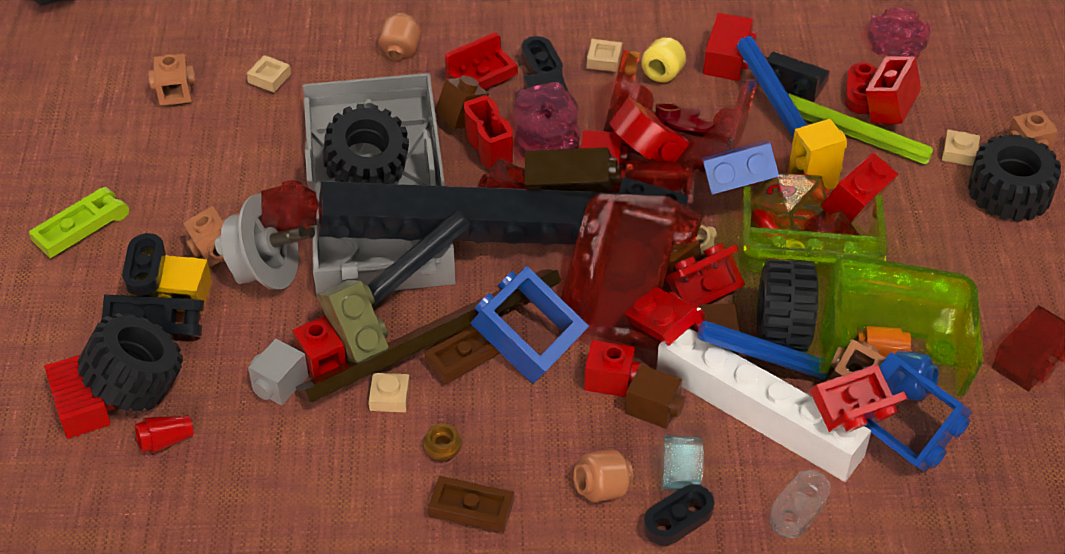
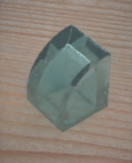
(682, 461)

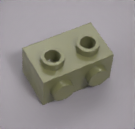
(353, 318)

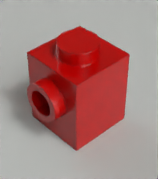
(321, 346)
(610, 368)

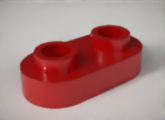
(857, 81)

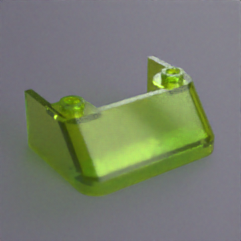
(822, 249)
(909, 297)

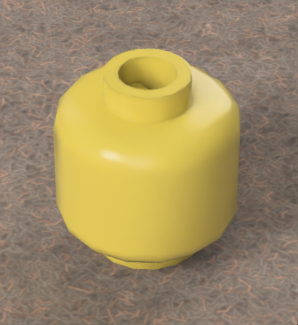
(663, 60)

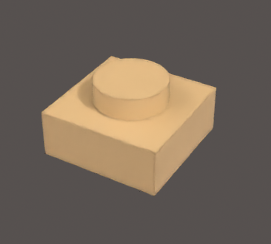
(604, 55)
(268, 73)
(960, 147)
(389, 392)

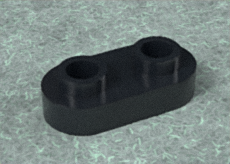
(540, 55)
(144, 264)
(676, 516)

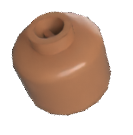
(399, 36)
(603, 475)

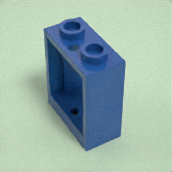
(509, 342)
(894, 372)

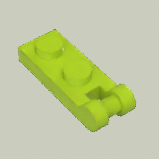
(78, 221)

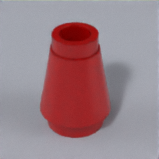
(161, 432)

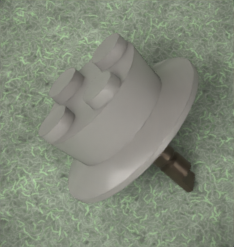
(259, 250)

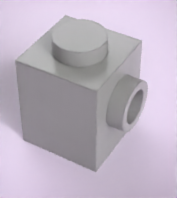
(278, 372)

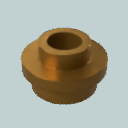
(442, 434)

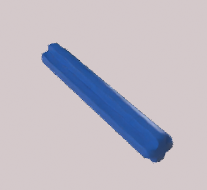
(770, 84)
(760, 349)

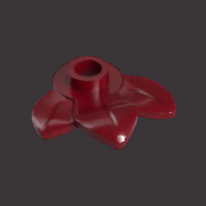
(681, 118)

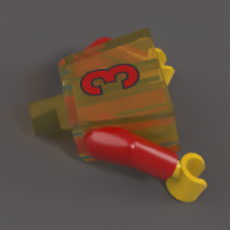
(787, 201)

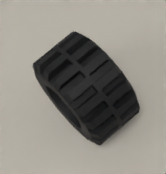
(369, 127)
(1014, 177)
(788, 303)
(130, 362)

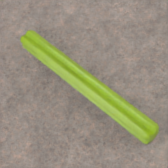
(865, 131)

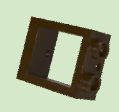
(572, 170)

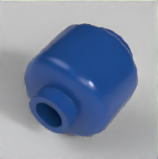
(925, 366)

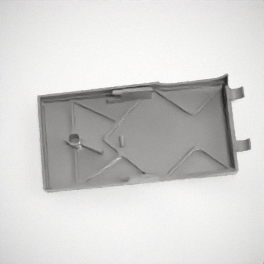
(412, 101)

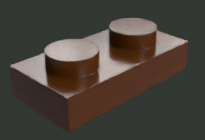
(459, 354)
(471, 504)

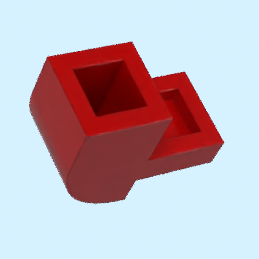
(647, 134)

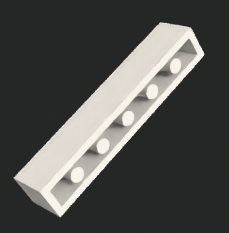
(762, 403)

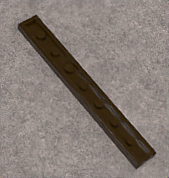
(408, 344)

